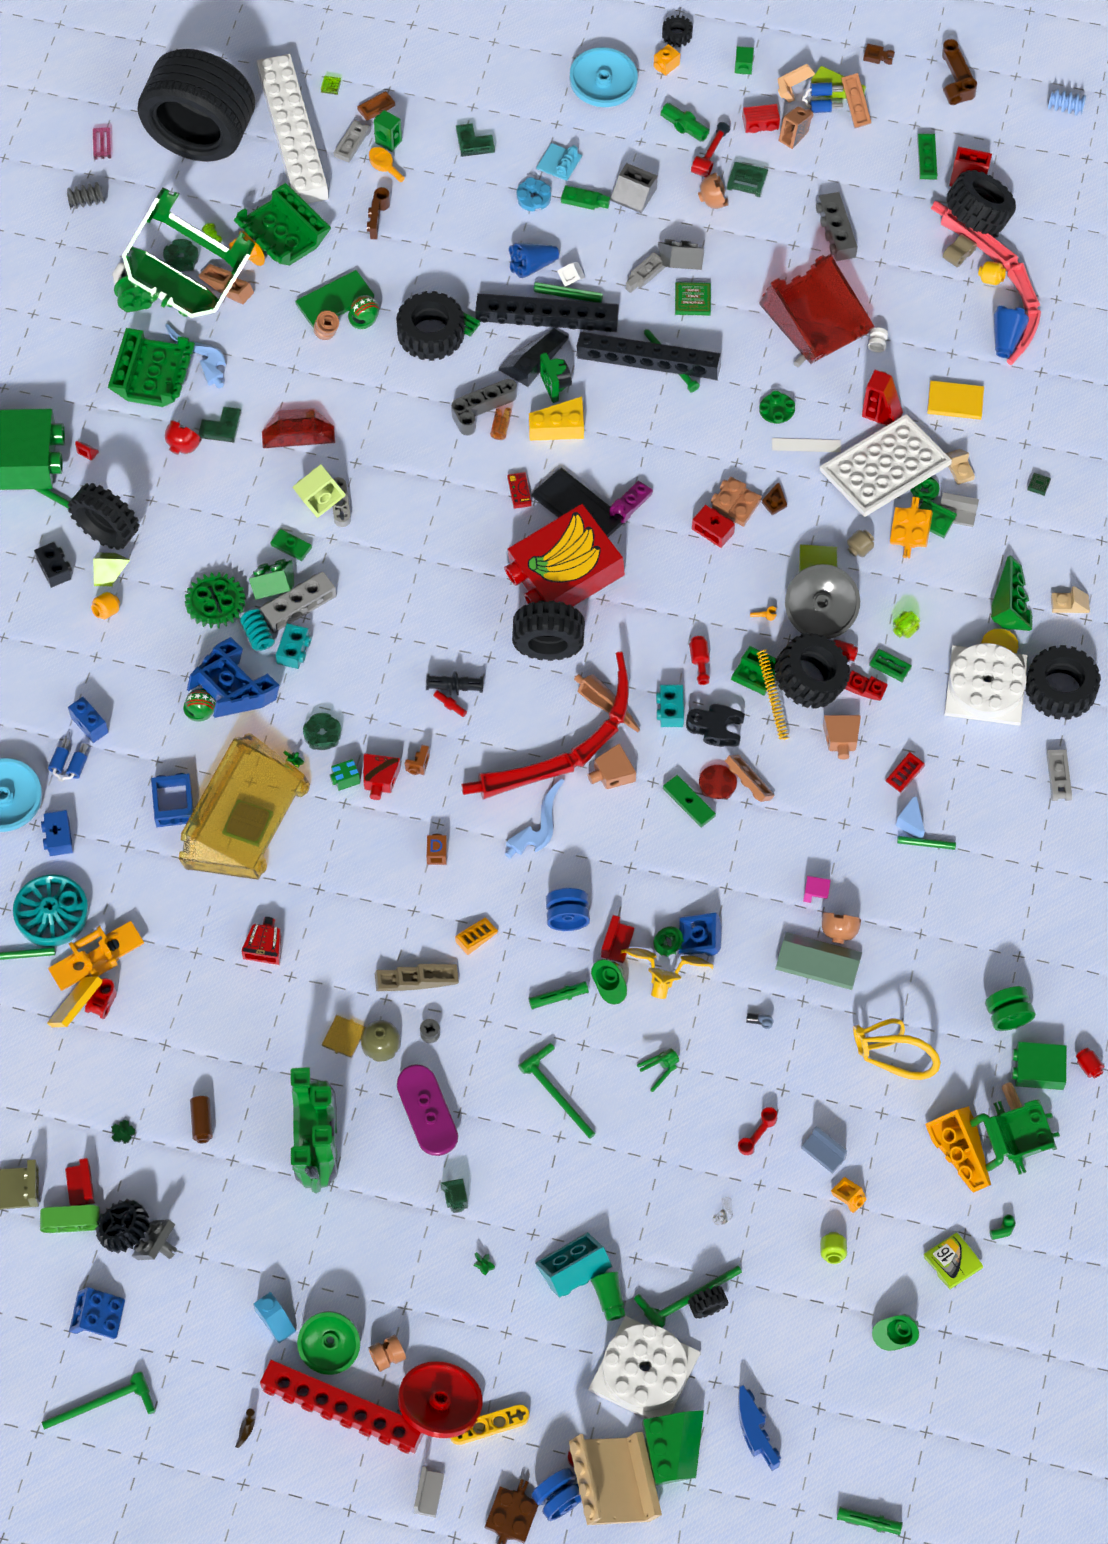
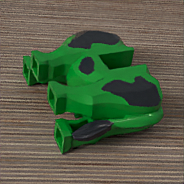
(313, 1131)

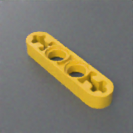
(490, 1428)

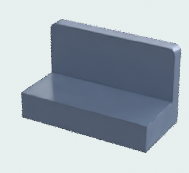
(825, 1150)

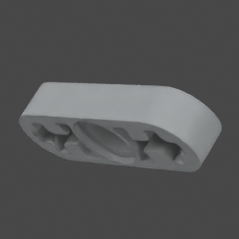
(345, 507)

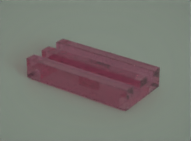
(102, 154)

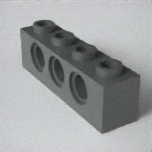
(837, 226)

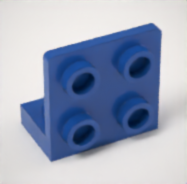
(97, 1313)

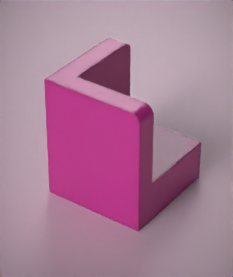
(817, 888)

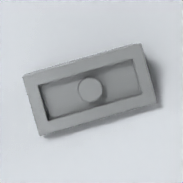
(963, 506)
(428, 1493)

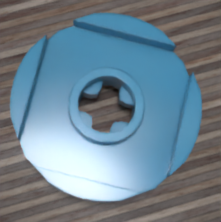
(533, 186)

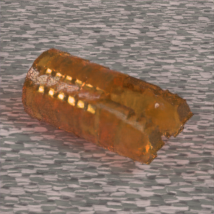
(500, 424)

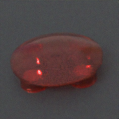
(717, 782)

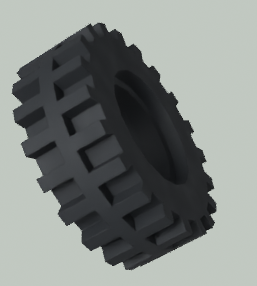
(103, 516)

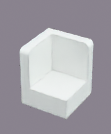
(571, 273)

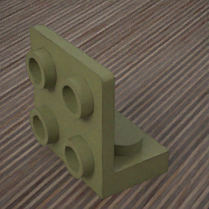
(20, 1186)

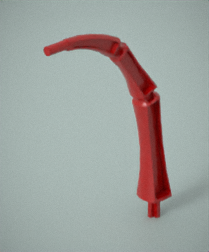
(502, 781)

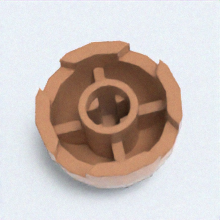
(713, 192)
(840, 927)

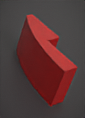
(866, 687)

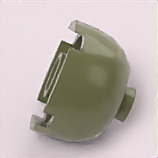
(380, 1040)

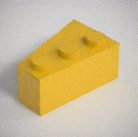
(558, 421)

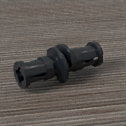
(454, 683)

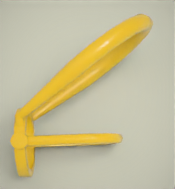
(863, 1049)

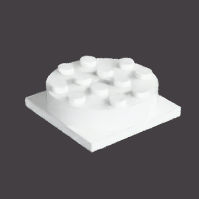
(978, 700)
(639, 1391)

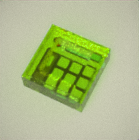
(331, 85)

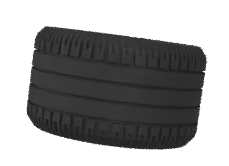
(196, 105)

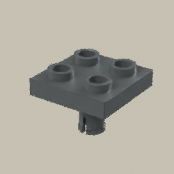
(155, 1241)

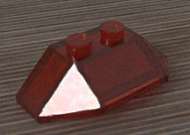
(297, 429)

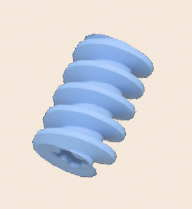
(1069, 102)

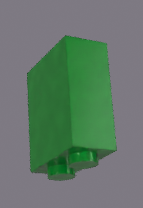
(1039, 1065)

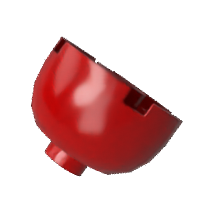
(181, 438)

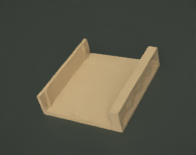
(615, 1480)

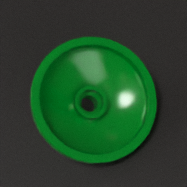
(325, 1356)

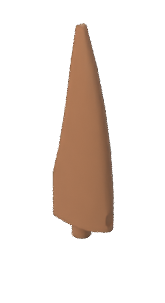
(601, 696)

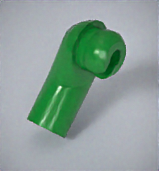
(1005, 1229)

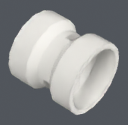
(878, 339)

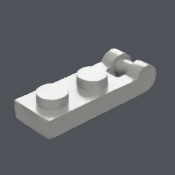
(351, 141)
(1059, 774)

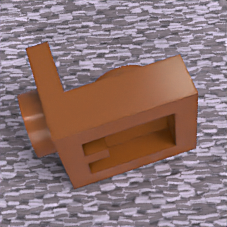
(421, 760)

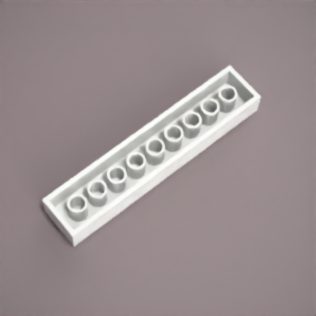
(292, 128)

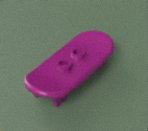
(427, 1110)

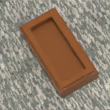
(376, 105)

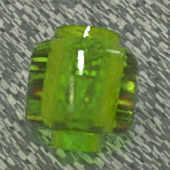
(906, 624)

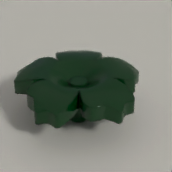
(122, 1132)

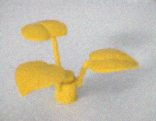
(664, 978)

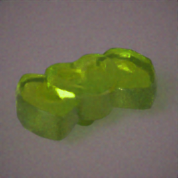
(209, 229)

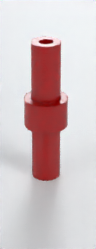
(450, 703)

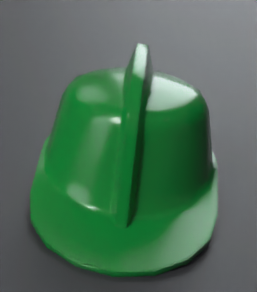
(609, 981)
(896, 1332)

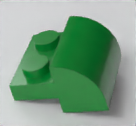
(750, 673)

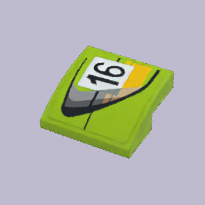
(953, 1260)

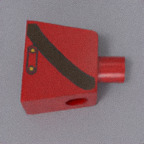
(380, 774)

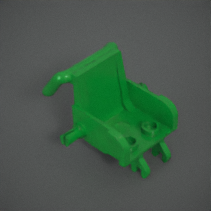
(1017, 1133)

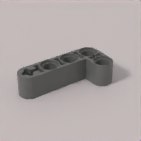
(502, 393)

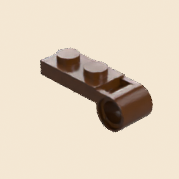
(380, 202)

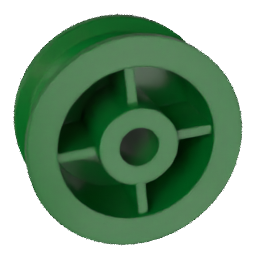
(131, 298)

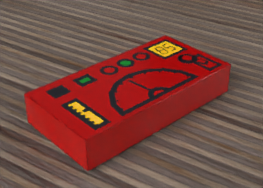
(519, 490)

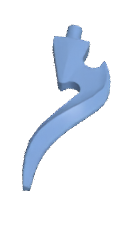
(214, 355)
(540, 838)

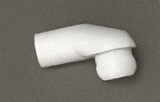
(119, 270)

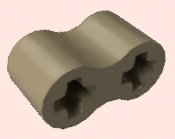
(959, 250)

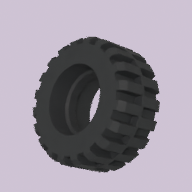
(981, 202)
(431, 344)
(548, 630)
(825, 657)
(1057, 702)

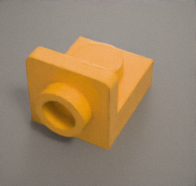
(849, 1194)

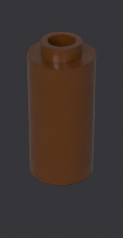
(201, 1119)

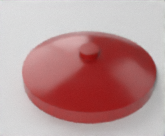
(440, 1399)

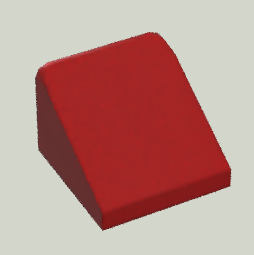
(86, 450)

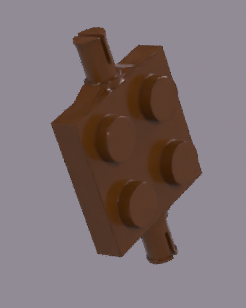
(512, 1514)

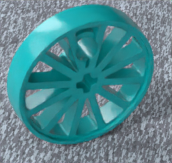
(59, 910)

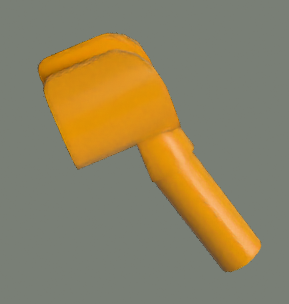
(767, 614)

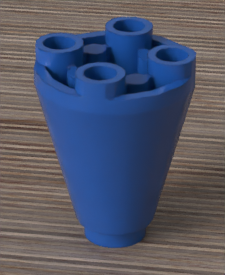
(531, 258)
(1008, 329)

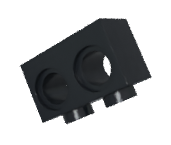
(52, 564)

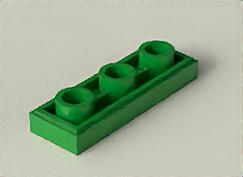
(682, 793)

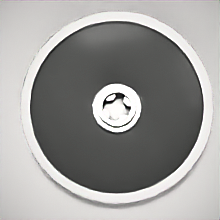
(822, 601)

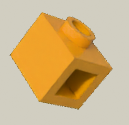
(666, 60)

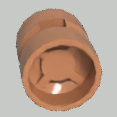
(326, 325)
(387, 1353)

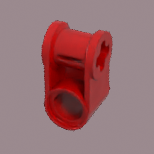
(101, 1002)

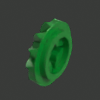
(933, 489)
(660, 941)

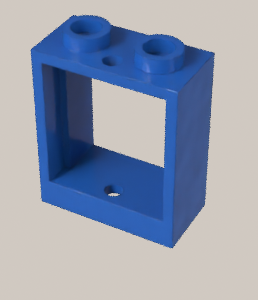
(177, 816)

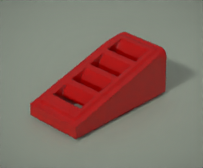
(904, 763)

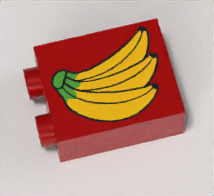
(565, 560)

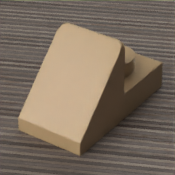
(960, 467)
(1072, 602)

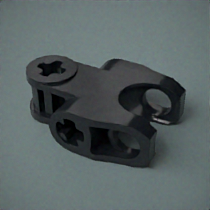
(713, 724)

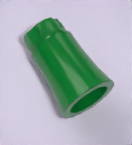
(609, 1295)

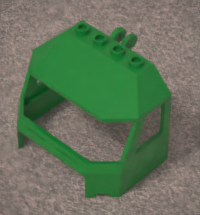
(169, 283)

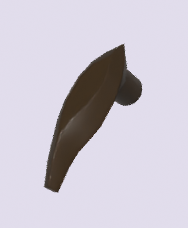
(246, 1427)

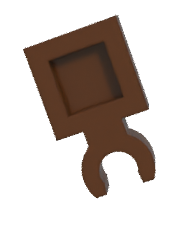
(876, 54)

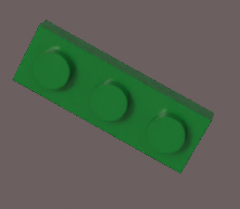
(927, 156)

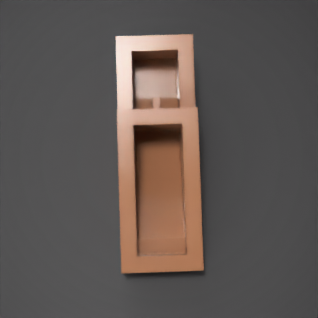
(218, 279)

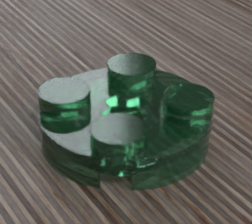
(189, 251)
(325, 741)

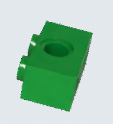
(387, 130)

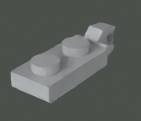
(644, 272)

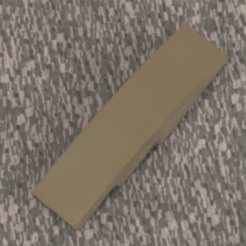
(416, 978)

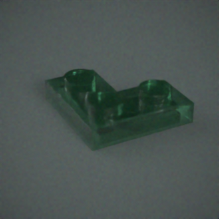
(472, 145)
(222, 430)

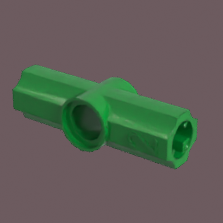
(684, 122)

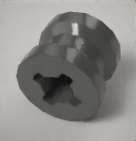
(431, 1035)

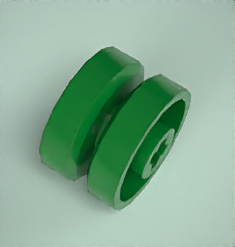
(1010, 1008)

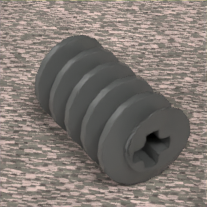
(85, 195)

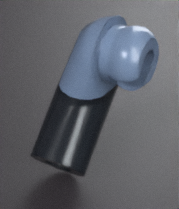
(764, 1020)

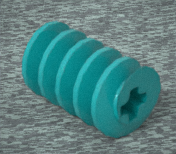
(257, 630)

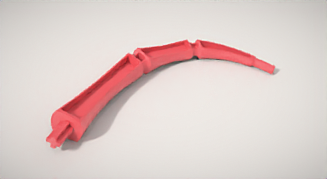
(1016, 272)

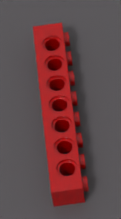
(278, 1372)

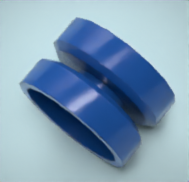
(567, 909)
(557, 1494)

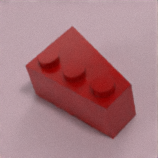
(881, 399)

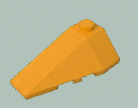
(961, 1146)

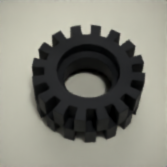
(677, 38)
(708, 1302)

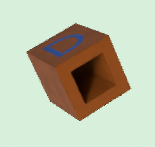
(436, 849)

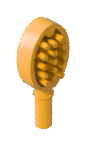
(383, 161)

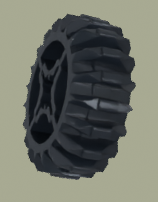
(110, 1229)

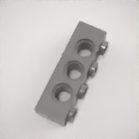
(294, 610)

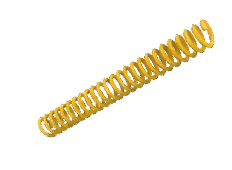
(770, 695)

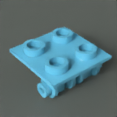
(559, 161)

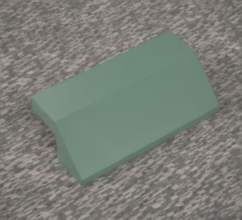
(818, 960)

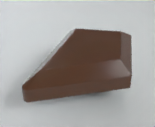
(775, 500)

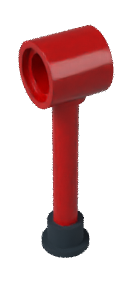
(703, 165)

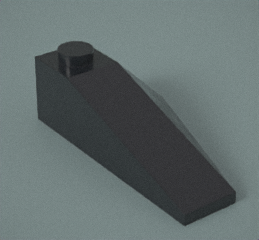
(525, 363)

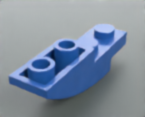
(751, 1422)

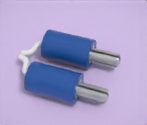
(822, 89)
(76, 764)

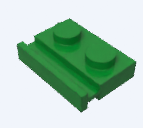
(941, 518)

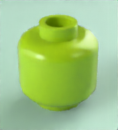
(833, 1247)

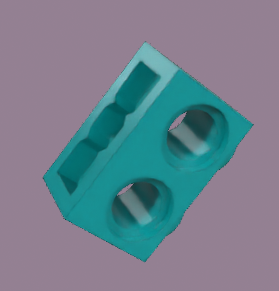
(289, 645)
(673, 706)

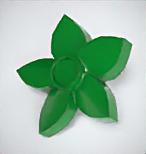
(294, 759)
(483, 1263)

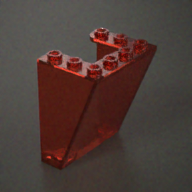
(817, 310)

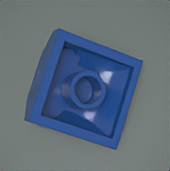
(701, 934)

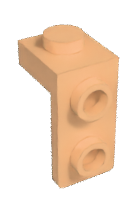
(791, 79)

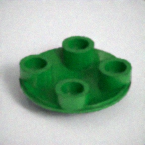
(777, 408)

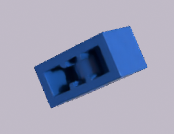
(88, 719)
(58, 823)

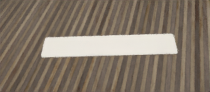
(812, 445)

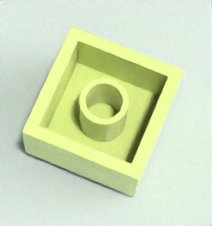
(319, 491)

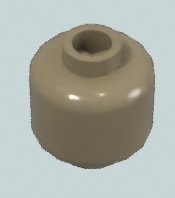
(860, 543)

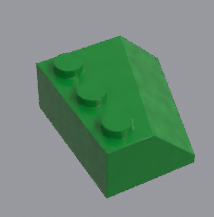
(673, 1445)

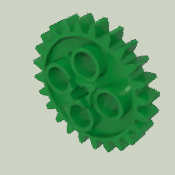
(231, 593)

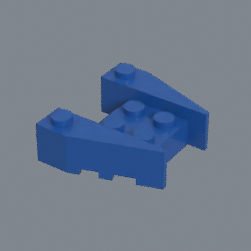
(229, 683)

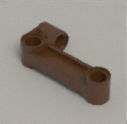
(965, 85)

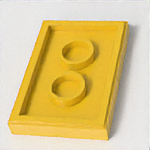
(955, 400)
(75, 1002)

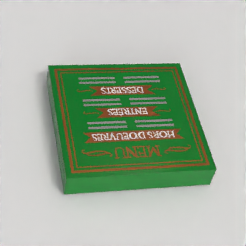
(692, 298)

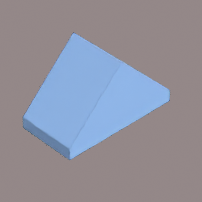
(911, 820)

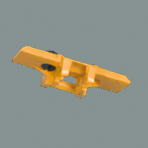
(99, 960)

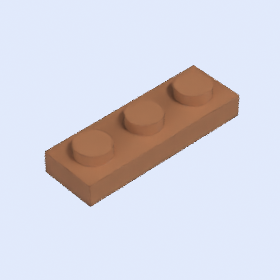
(856, 100)
(749, 778)

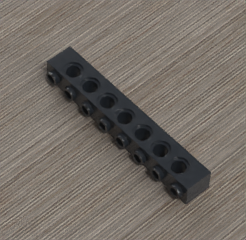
(547, 312)
(648, 355)

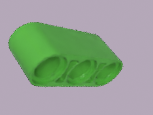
(69, 1218)

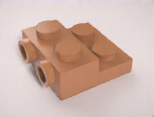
(735, 501)

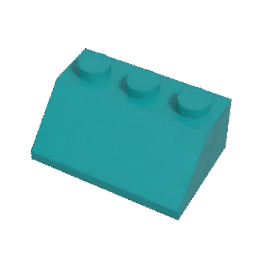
(574, 1264)

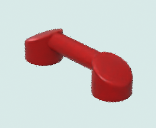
(769, 1119)

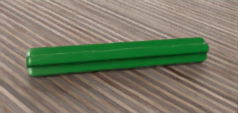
(568, 292)

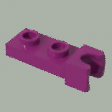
(631, 501)

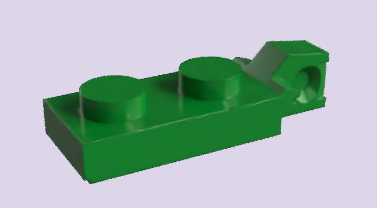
(584, 198)

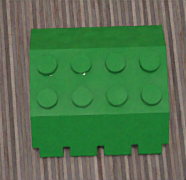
(284, 226)
(150, 369)

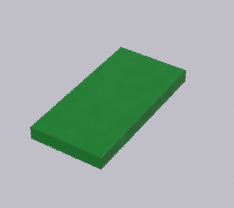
(333, 297)

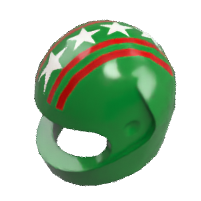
(364, 309)
(200, 704)

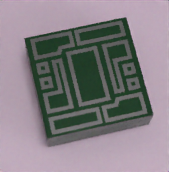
(1039, 484)

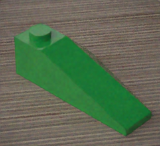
(1010, 600)

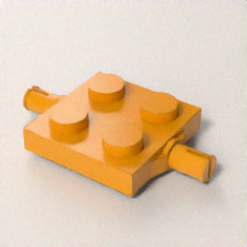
(911, 527)

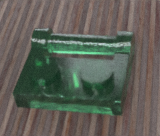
(747, 174)

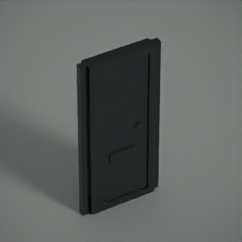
(564, 493)

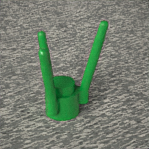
(666, 1059)

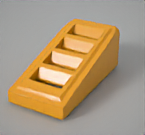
(469, 948)

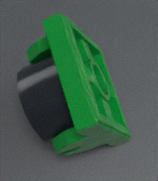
(554, 375)

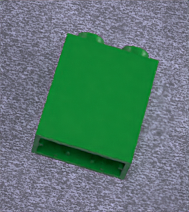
(29, 448)

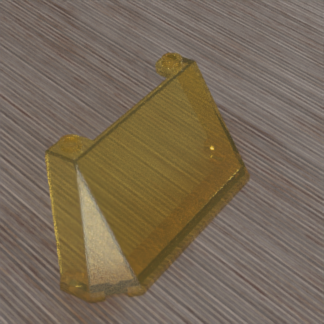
(241, 810)

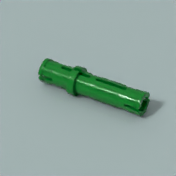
(558, 995)
(871, 1521)

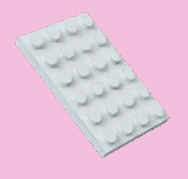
(885, 465)

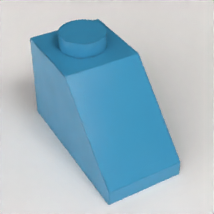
(274, 1317)

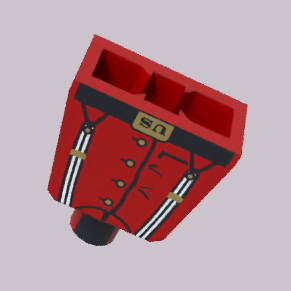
(263, 943)

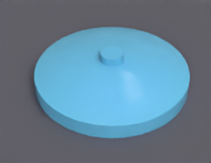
(603, 77)
(18, 794)

